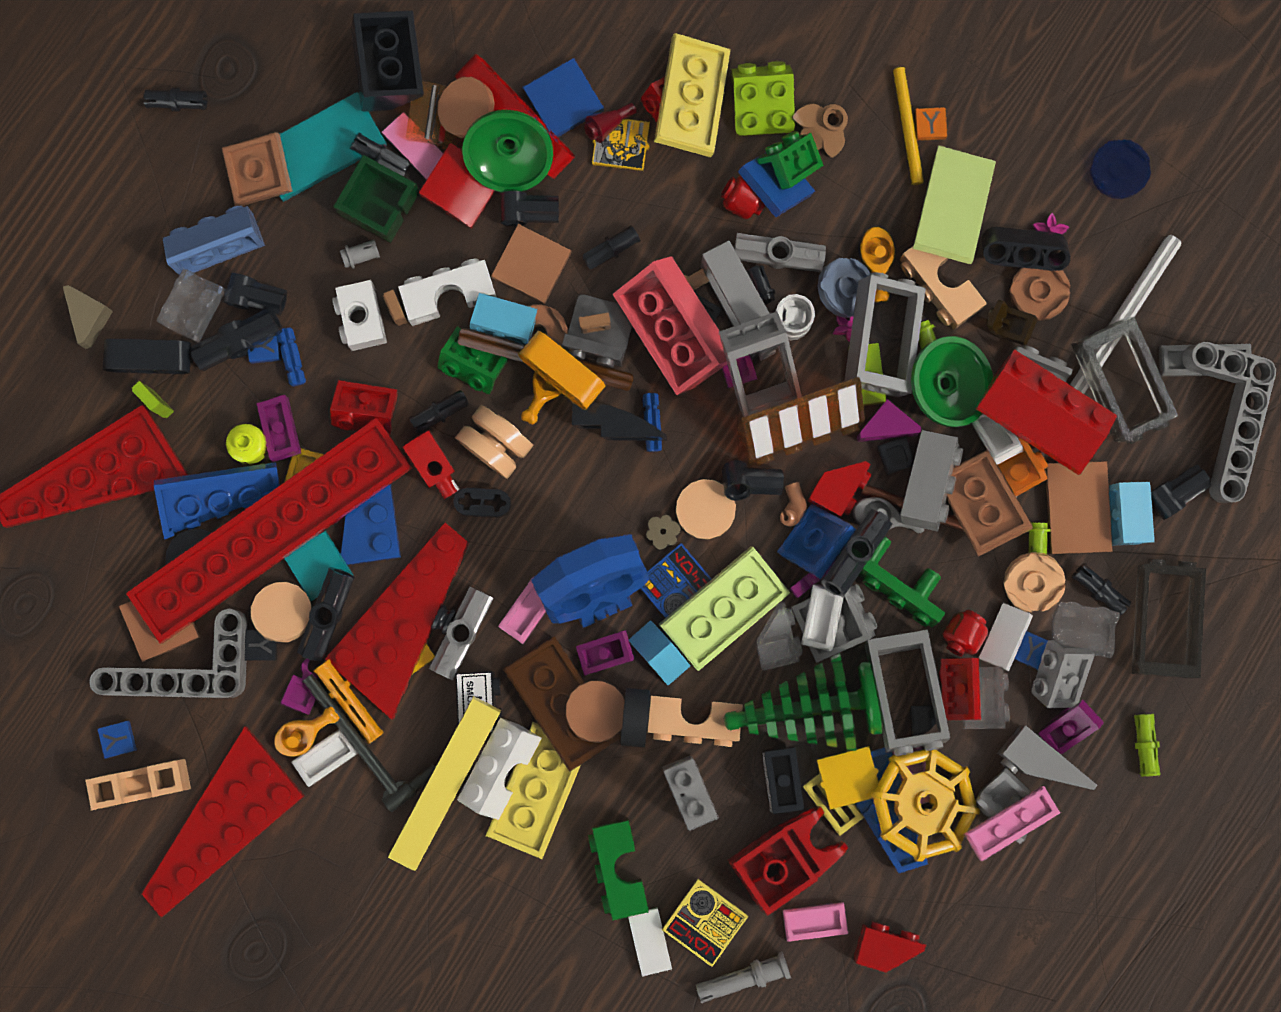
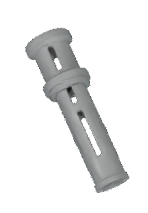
(757, 974)

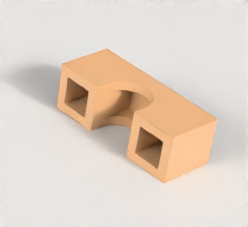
(954, 304)
(667, 720)
(138, 784)

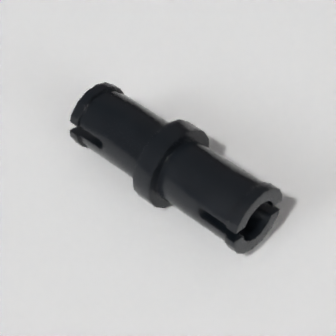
(175, 99)
(1101, 589)

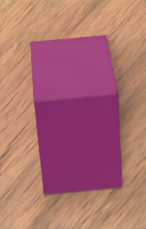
(889, 424)

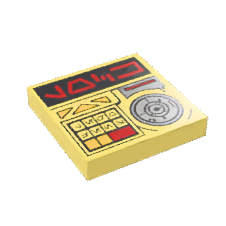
(705, 922)

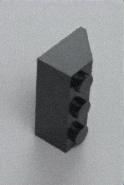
(386, 59)

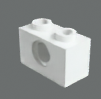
(359, 297)

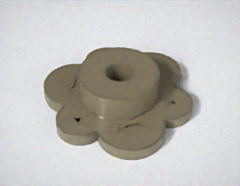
(656, 525)

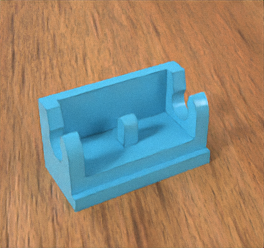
(503, 318)
(1131, 513)

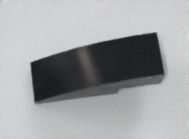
(615, 423)

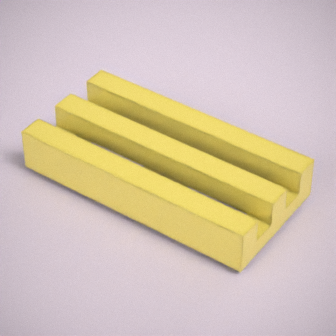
(848, 823)

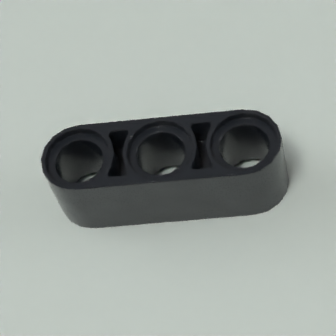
(1035, 258)
(147, 356)

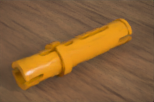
(327, 673)

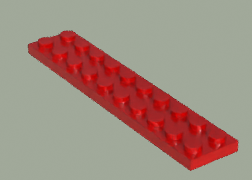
(269, 531)

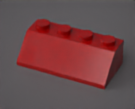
(1046, 412)

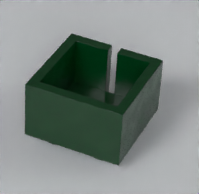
(376, 198)

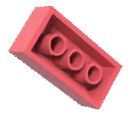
(672, 324)

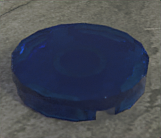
(1120, 169)

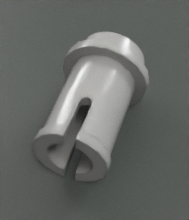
(359, 253)

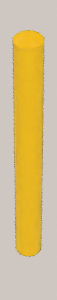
(908, 126)

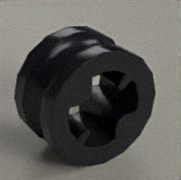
(443, 619)

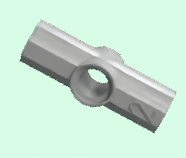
(799, 254)
(451, 651)

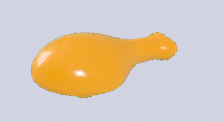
(877, 254)
(543, 392)
(299, 735)

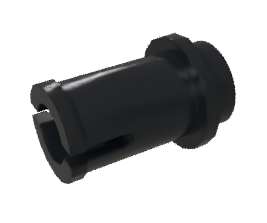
(761, 283)

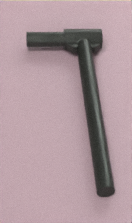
(396, 792)

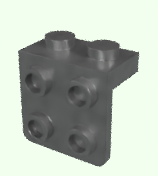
(604, 346)

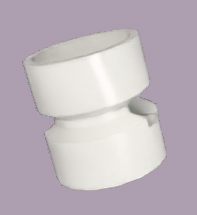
(796, 315)

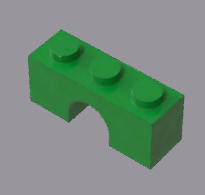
(622, 897)

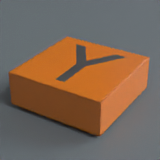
(930, 124)

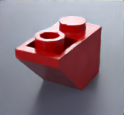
(837, 488)
(886, 950)

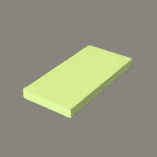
(954, 205)
(724, 608)

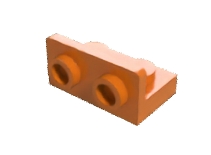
(1024, 469)

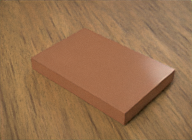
(986, 504)
(1078, 509)

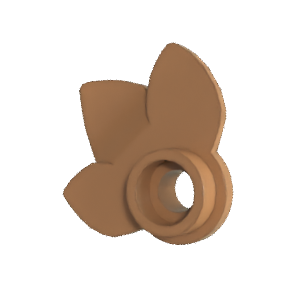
(814, 120)

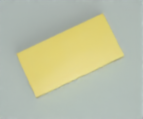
(692, 95)
(536, 800)

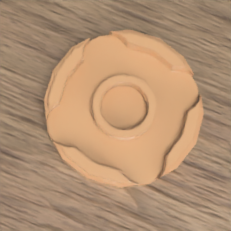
(705, 509)
(1034, 582)
(281, 612)

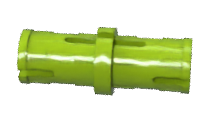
(1147, 745)

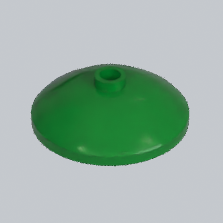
(503, 164)
(965, 380)

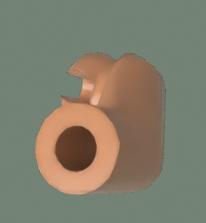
(796, 507)

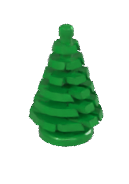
(824, 705)

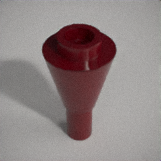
(601, 125)

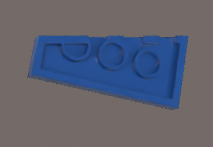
(199, 497)
(371, 531)
(899, 858)

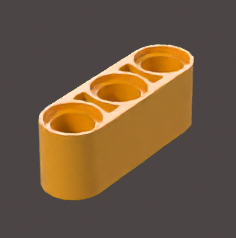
(561, 370)

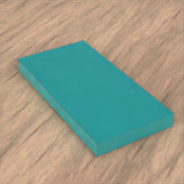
(323, 143)

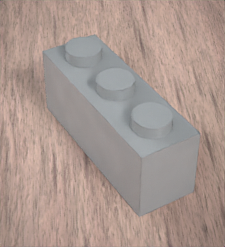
(931, 481)

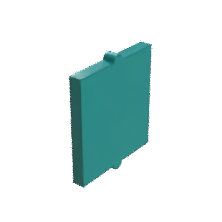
(313, 561)

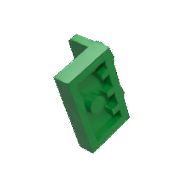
(792, 158)
(470, 365)

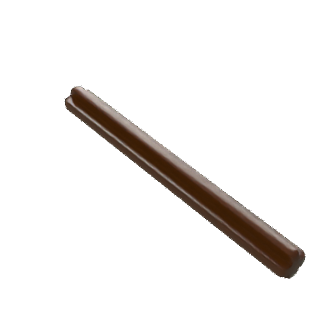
(510, 349)

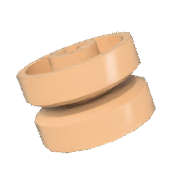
(496, 438)

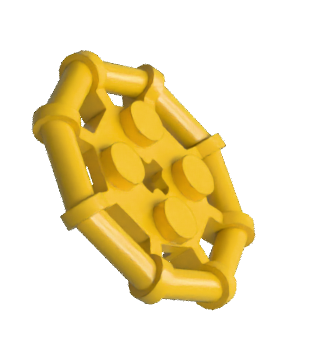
(909, 808)

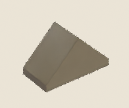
(86, 316)

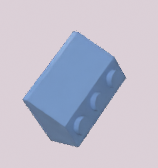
(213, 240)

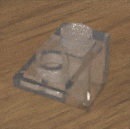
(776, 642)

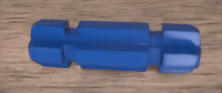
(291, 357)
(652, 415)

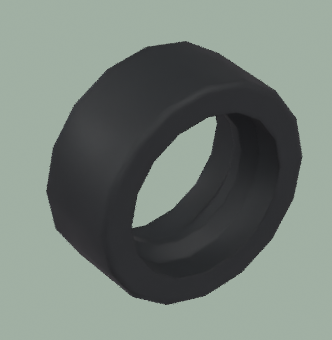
(635, 717)

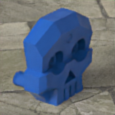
(591, 581)

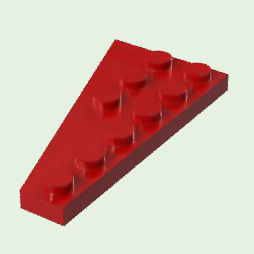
(100, 470)
(392, 634)
(235, 809)

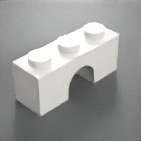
(422, 295)
(506, 747)

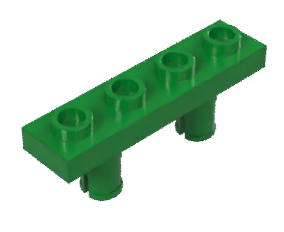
(899, 594)

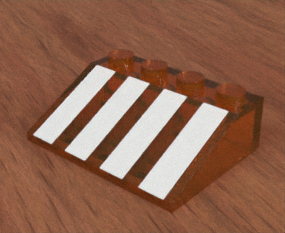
(802, 421)

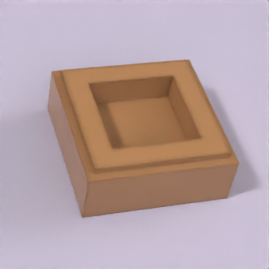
(395, 307)
(595, 323)

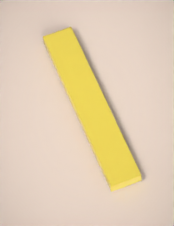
(444, 783)

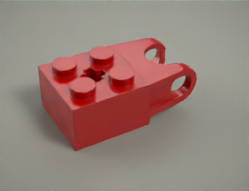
(796, 858)

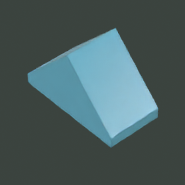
(659, 652)

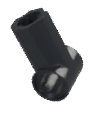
(522, 208)
(247, 293)
(742, 481)
(1173, 494)

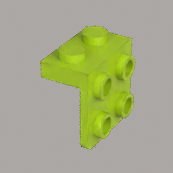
(763, 98)

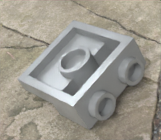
(853, 625)

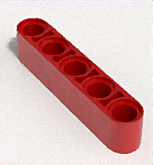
(507, 99)

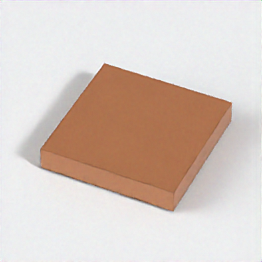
(257, 169)
(531, 264)
(144, 639)

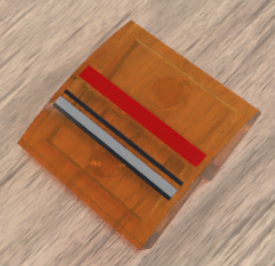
(424, 119)

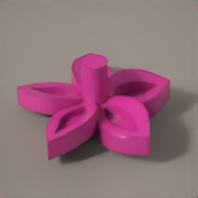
(1051, 226)
(845, 327)

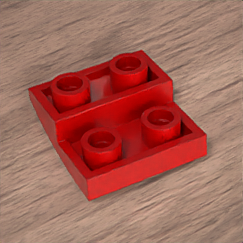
(455, 189)

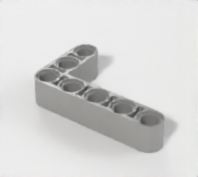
(1238, 412)
(183, 677)

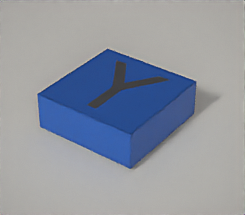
(265, 351)
(1031, 650)
(117, 739)

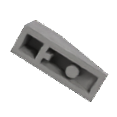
(1035, 757)

